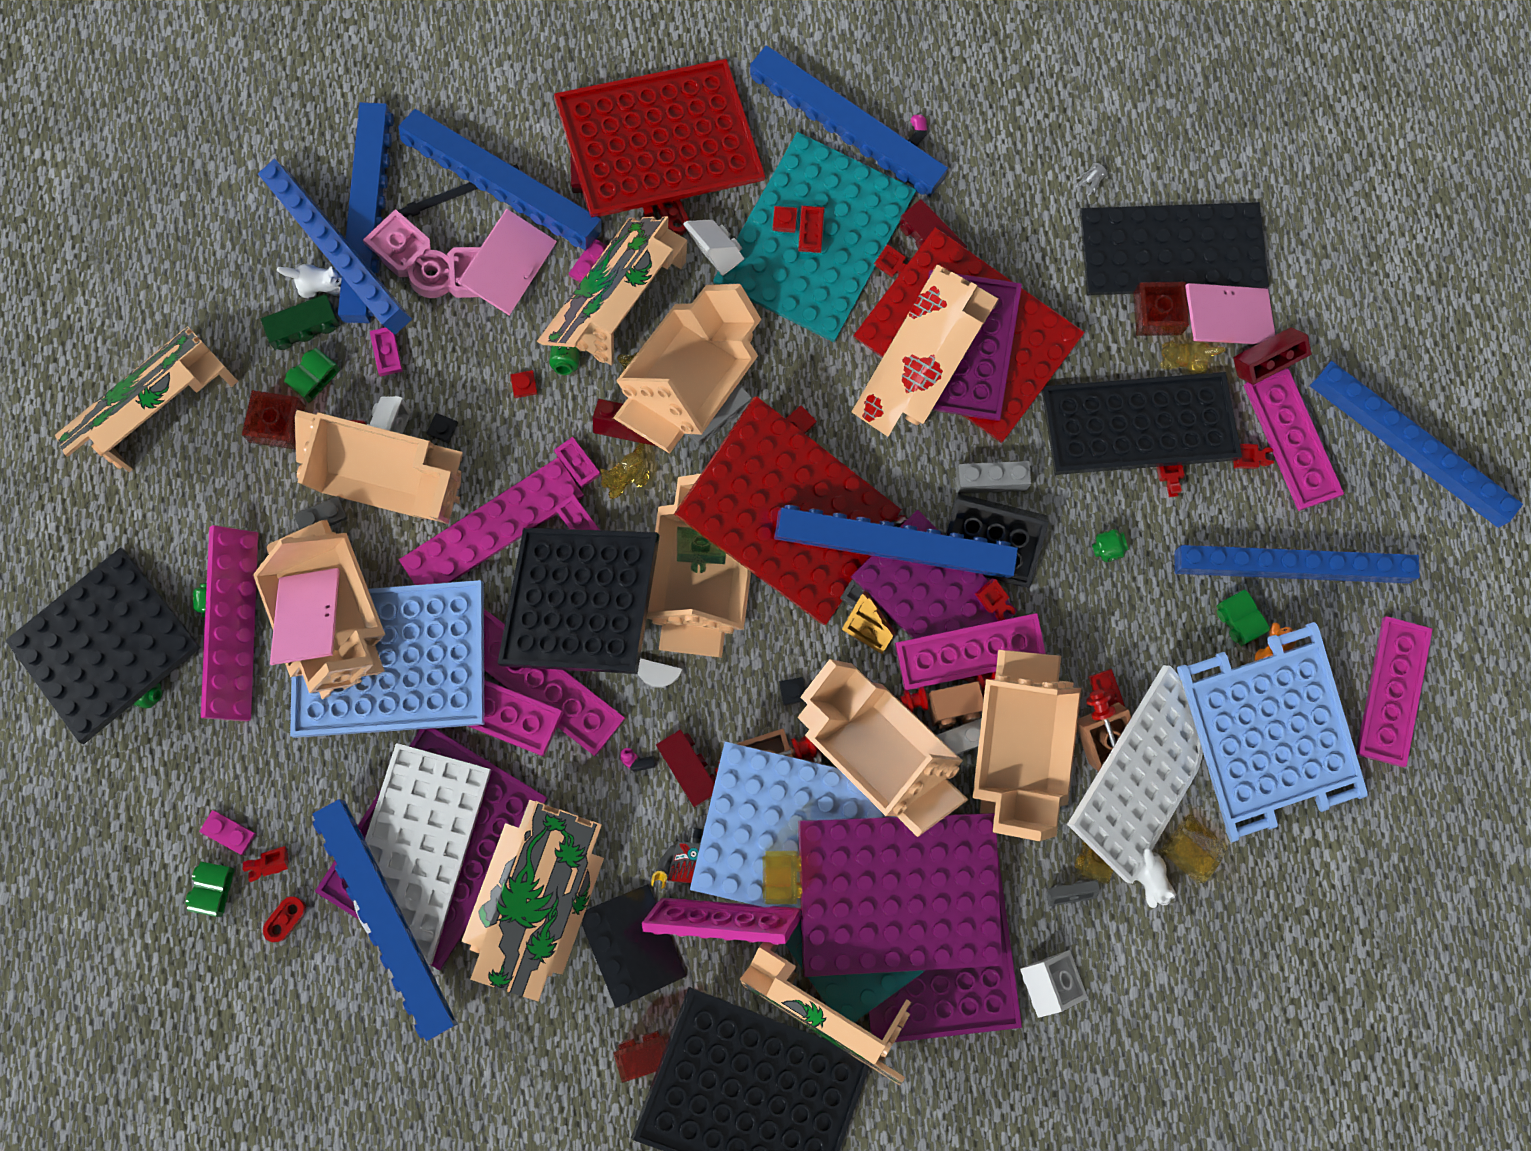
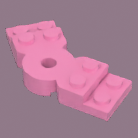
(409, 255)

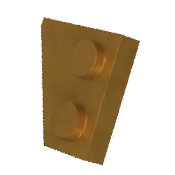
(869, 624)

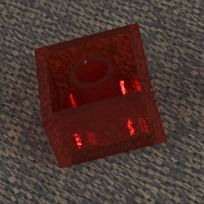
(1160, 308)
(271, 419)
(640, 1057)

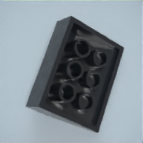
(1001, 523)
(628, 958)

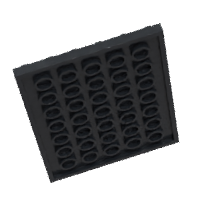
(747, 1084)

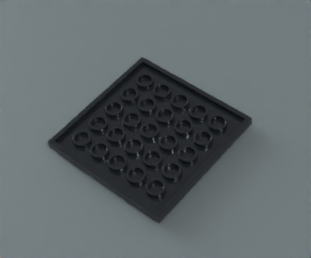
(579, 600)
(102, 645)

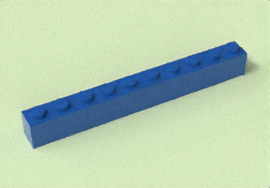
(848, 121)
(500, 179)
(366, 198)
(335, 247)
(1416, 445)
(895, 542)
(1296, 564)
(384, 920)

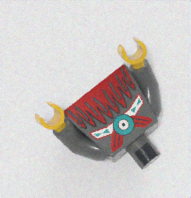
(679, 860)

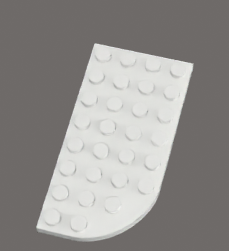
(1141, 779)
(424, 834)

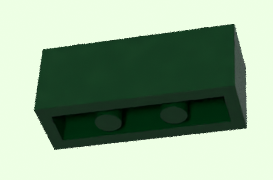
(300, 322)

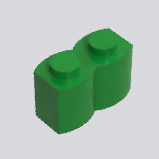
(311, 374)
(1242, 617)
(210, 889)

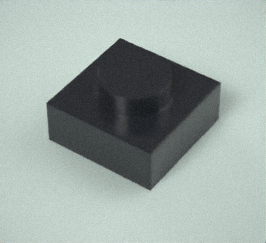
(442, 428)
(792, 690)

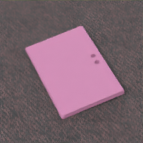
(506, 257)
(1229, 314)
(303, 617)

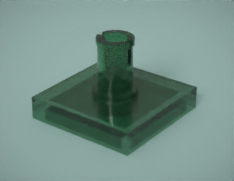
(697, 549)

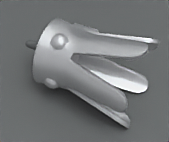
(1095, 173)

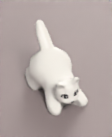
(312, 279)
(1155, 880)

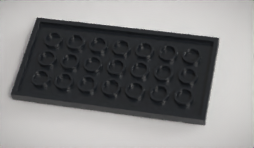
(1173, 244)
(1140, 423)

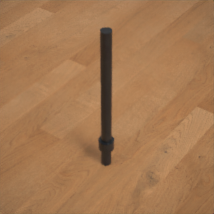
(414, 208)

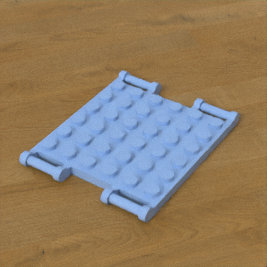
(1273, 732)

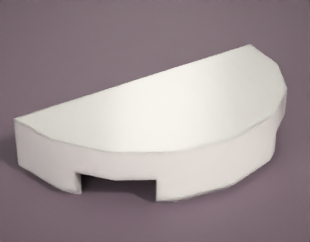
(658, 674)

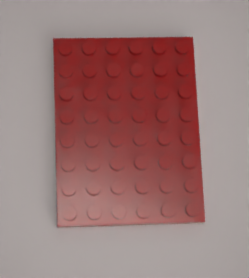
(658, 137)
(1039, 340)
(755, 475)

